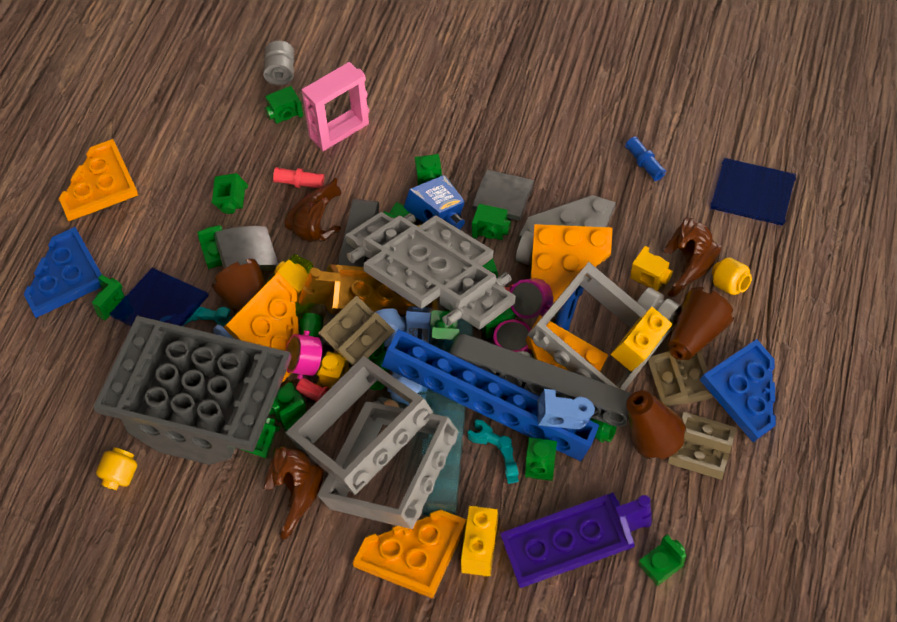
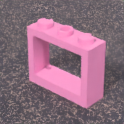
(325, 90)

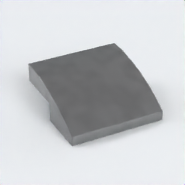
(504, 192)
(246, 243)

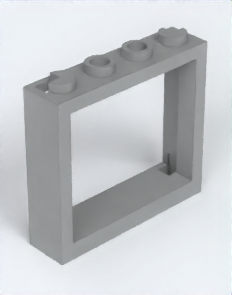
(613, 299)
(337, 402)
(360, 437)

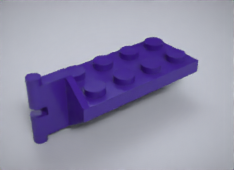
(574, 537)

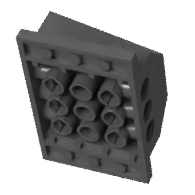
(192, 390)

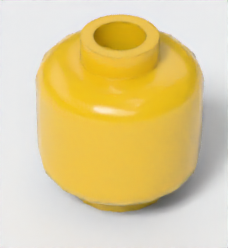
(731, 276)
(116, 468)

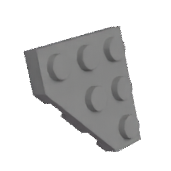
(588, 212)

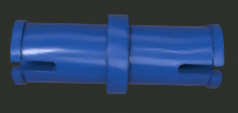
(645, 158)

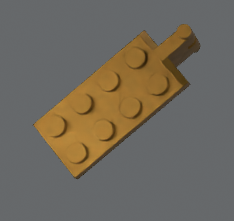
(343, 283)

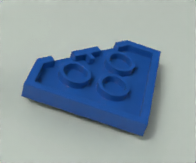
(63, 274)
(746, 389)

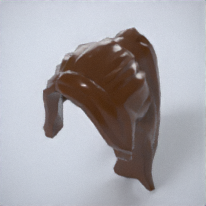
(306, 214)
(698, 249)
(300, 477)

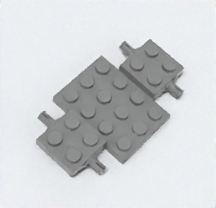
(430, 264)

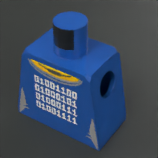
(436, 198)

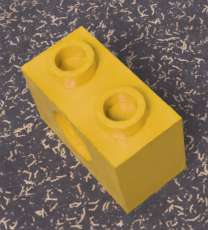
(641, 339)
(479, 541)

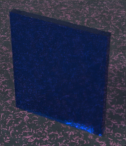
(753, 191)
(160, 299)

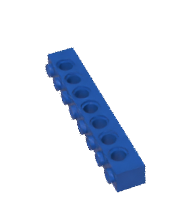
(481, 392)

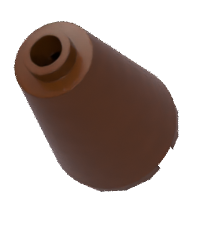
(239, 283)
(699, 322)
(654, 426)

